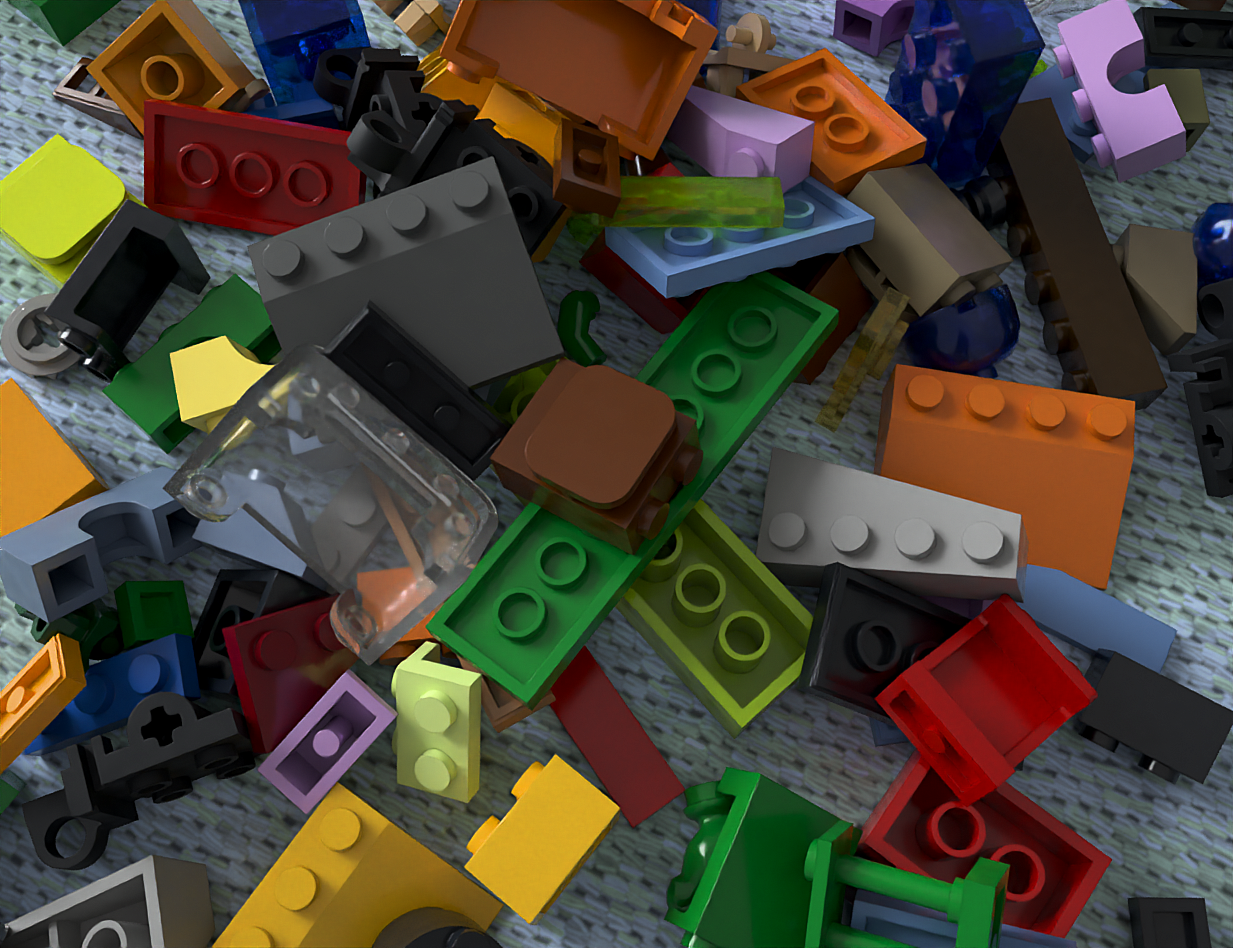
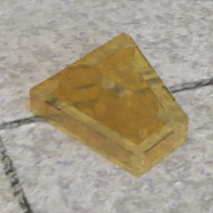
(868, 357)

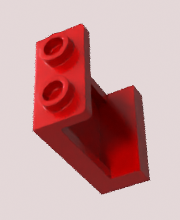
(986, 699)

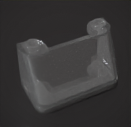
(344, 494)

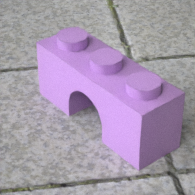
(1132, 129)

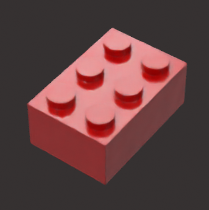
(933, 834)

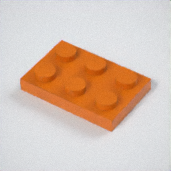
(852, 123)

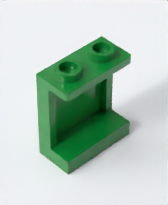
(755, 876)

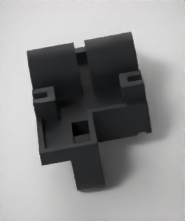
(378, 82)
(449, 142)
(1211, 394)
(167, 750)

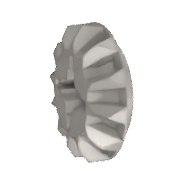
(23, 341)

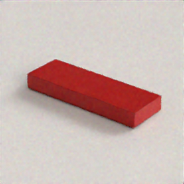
(613, 740)

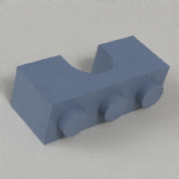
(60, 559)

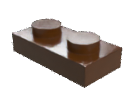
(586, 169)

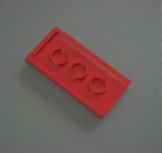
(245, 168)

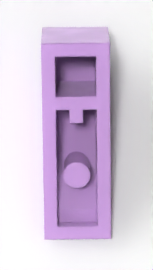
(742, 138)

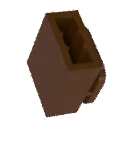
(600, 453)

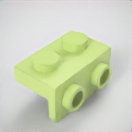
(437, 725)

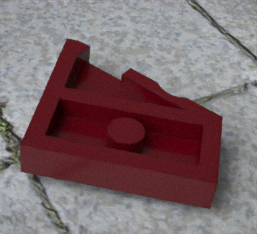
(285, 667)

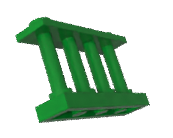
(971, 902)

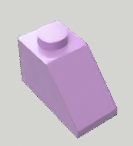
(327, 741)

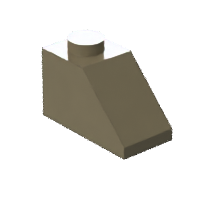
(1162, 282)

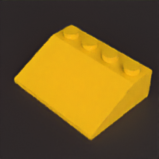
(349, 880)

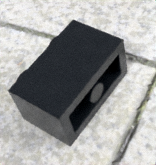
(1153, 715)

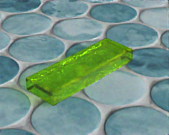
(698, 202)

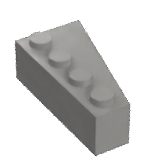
(887, 530)

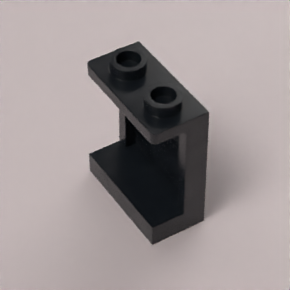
(121, 284)

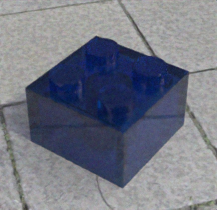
(294, 35)

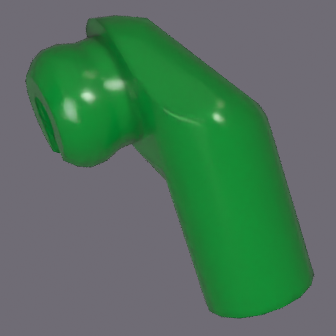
(573, 326)

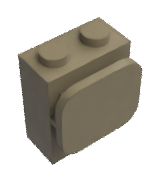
(923, 242)

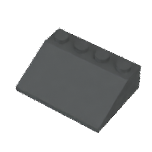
(432, 258)

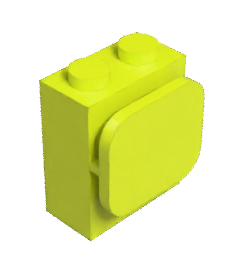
(58, 207)

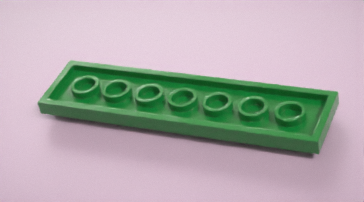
(554, 583)

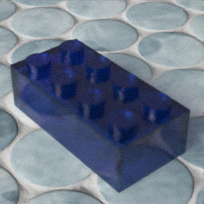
(963, 78)

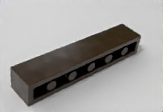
(1070, 262)

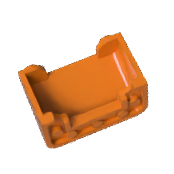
(599, 59)

